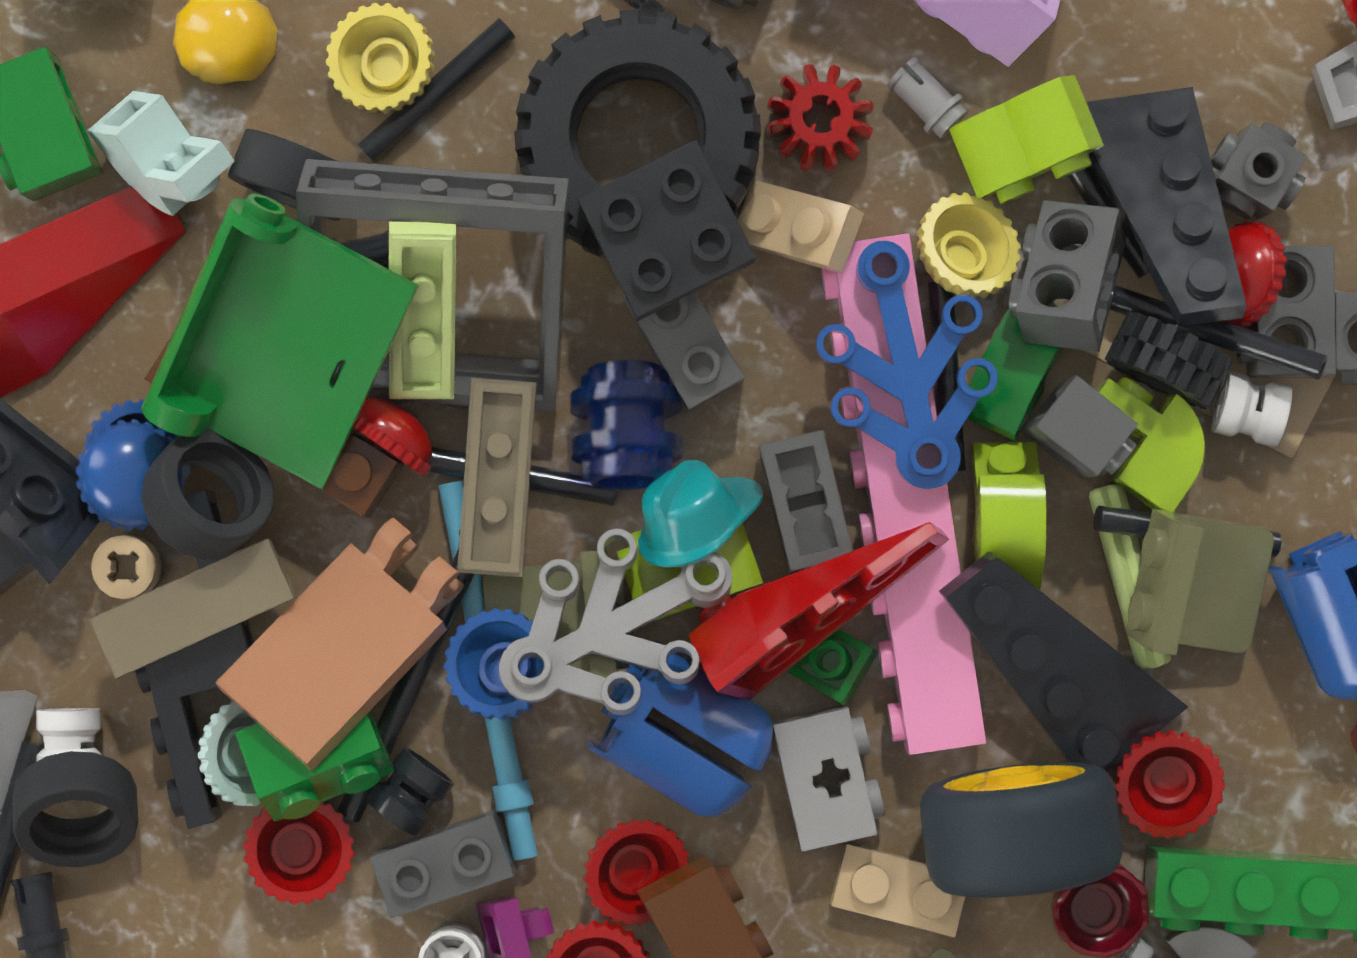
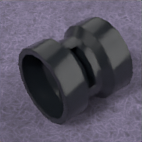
(403, 804)

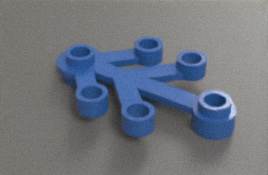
(909, 376)

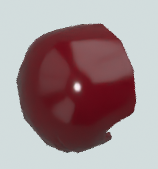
(1102, 915)

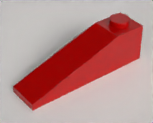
(69, 275)
(773, 626)

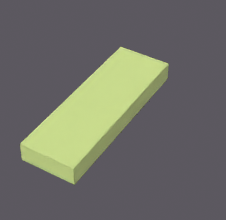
(425, 343)

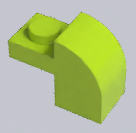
(1167, 446)
(1010, 506)

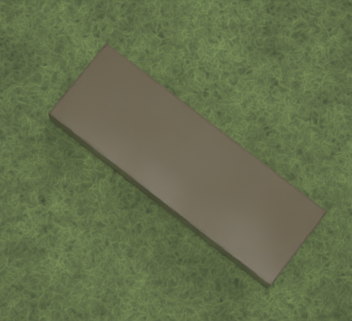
(497, 477)
(192, 608)

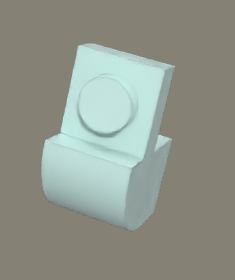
(157, 152)

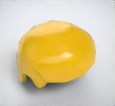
(225, 39)

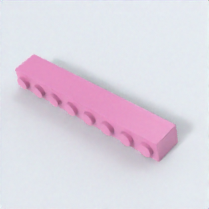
(926, 640)

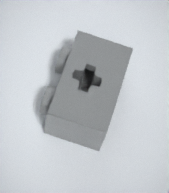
(818, 815)

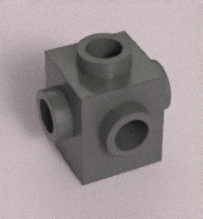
(1241, 187)

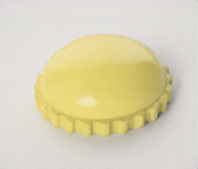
(380, 58)
(968, 245)

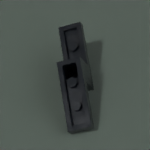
(173, 681)

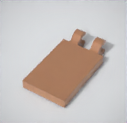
(341, 645)

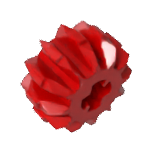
(799, 109)

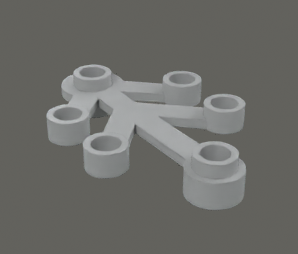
(607, 630)

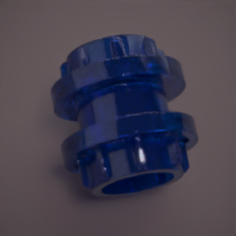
(625, 424)

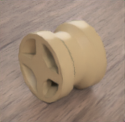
(144, 566)

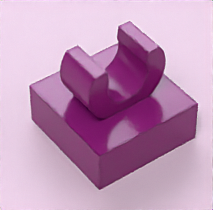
(509, 929)

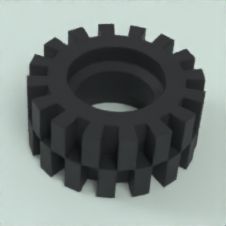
(1168, 359)

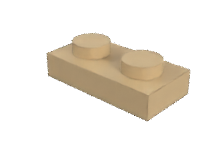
(799, 225)
(894, 890)

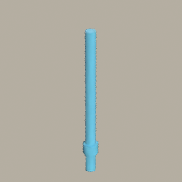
(513, 792)

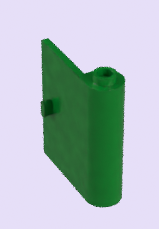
(268, 335)

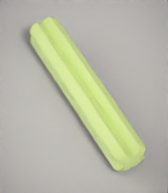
(1124, 562)

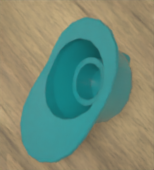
(693, 513)

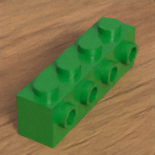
(1251, 891)

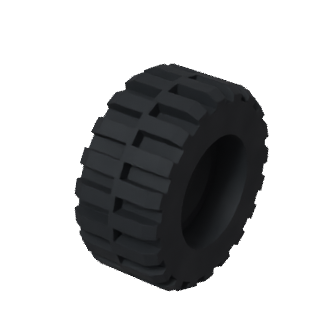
(636, 50)

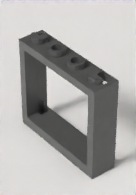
(468, 201)

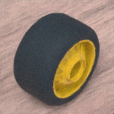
(1021, 829)

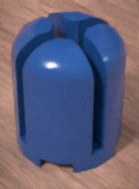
(1323, 609)
(670, 761)

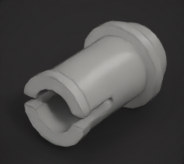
(927, 98)

